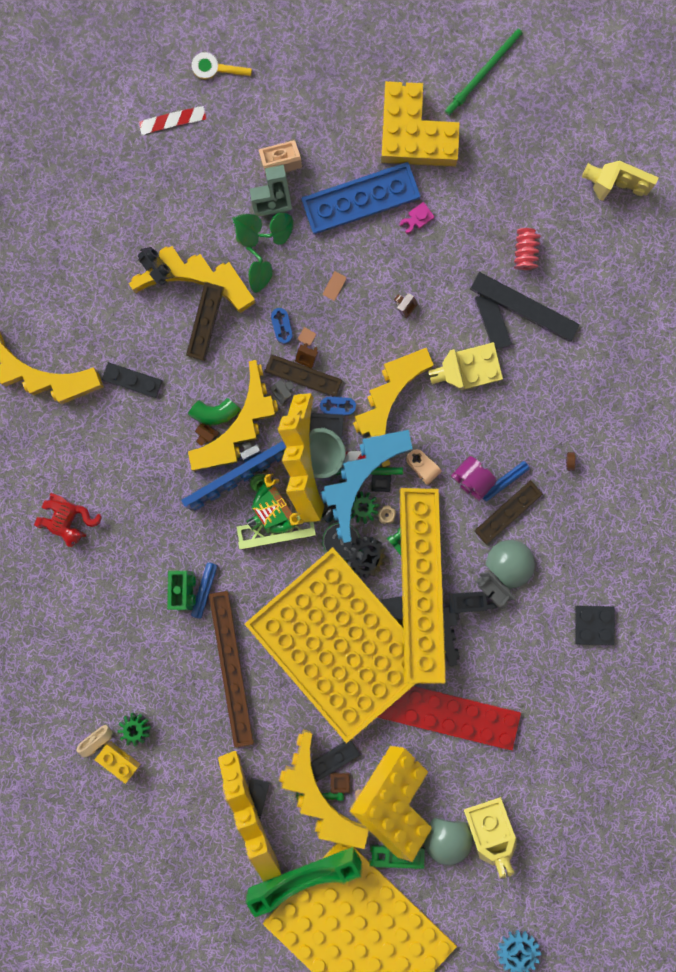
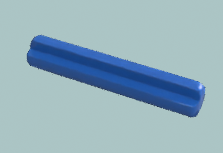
(507, 479)
(204, 590)

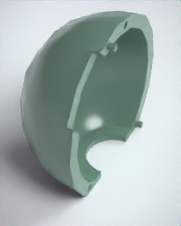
(326, 452)
(511, 563)
(448, 841)

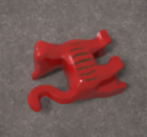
(62, 518)

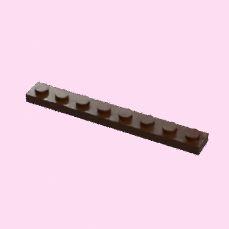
(231, 669)

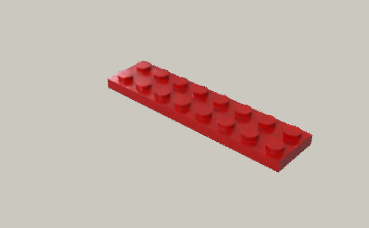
(455, 717)

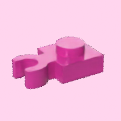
(418, 216)

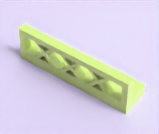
(273, 538)

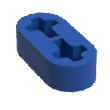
(277, 327)
(338, 401)

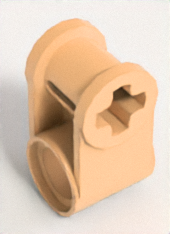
(425, 468)

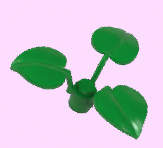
(247, 233)

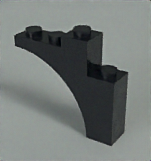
(395, 607)

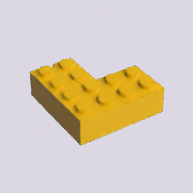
(408, 136)
(385, 804)

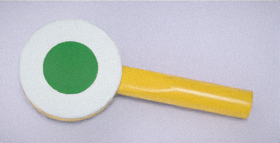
(206, 66)

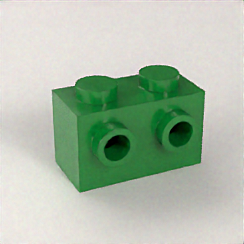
(181, 590)

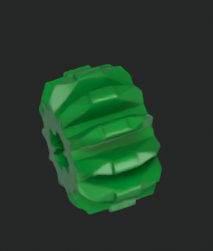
(370, 509)
(127, 731)

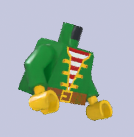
(272, 510)

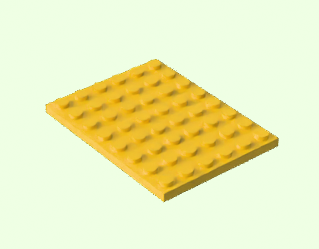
(335, 644)
(358, 927)

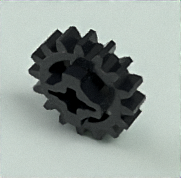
(366, 557)

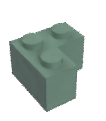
(274, 196)

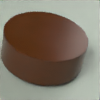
(570, 461)

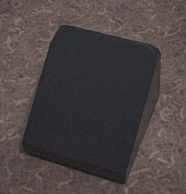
(381, 483)

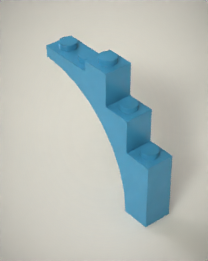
(376, 450)

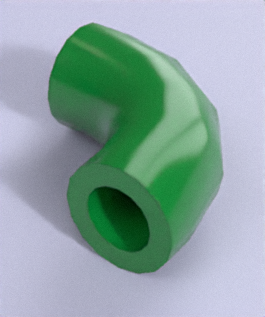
(214, 414)

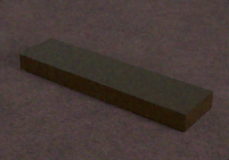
(205, 321)
(303, 375)
(508, 512)

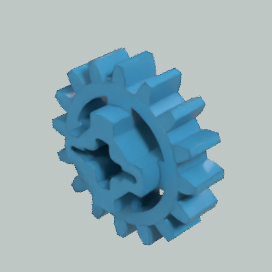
(526, 954)

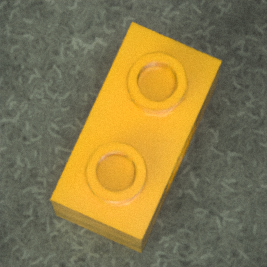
(117, 762)

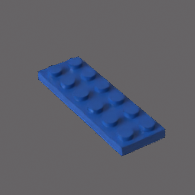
(360, 198)
(230, 480)

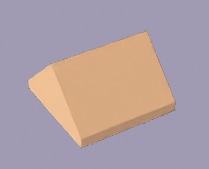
(281, 154)

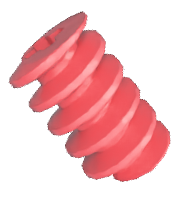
(525, 249)

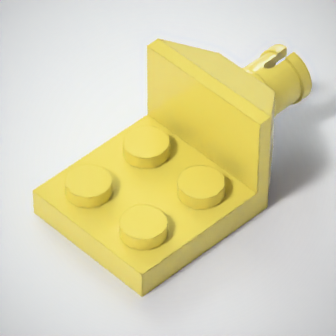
(623, 176)
(469, 367)
(492, 834)

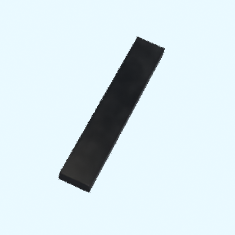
(524, 306)

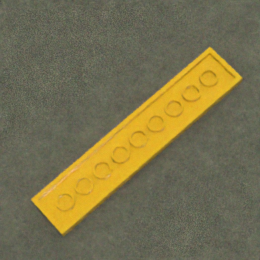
(422, 586)

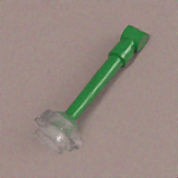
(293, 796)

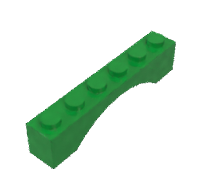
(332, 869)

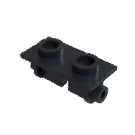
(150, 259)

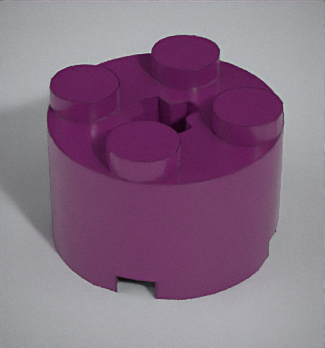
(474, 478)

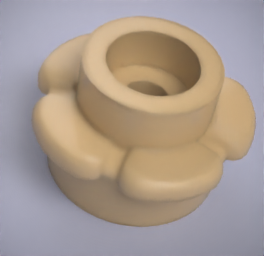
(386, 509)

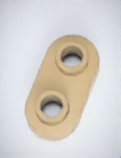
(94, 741)

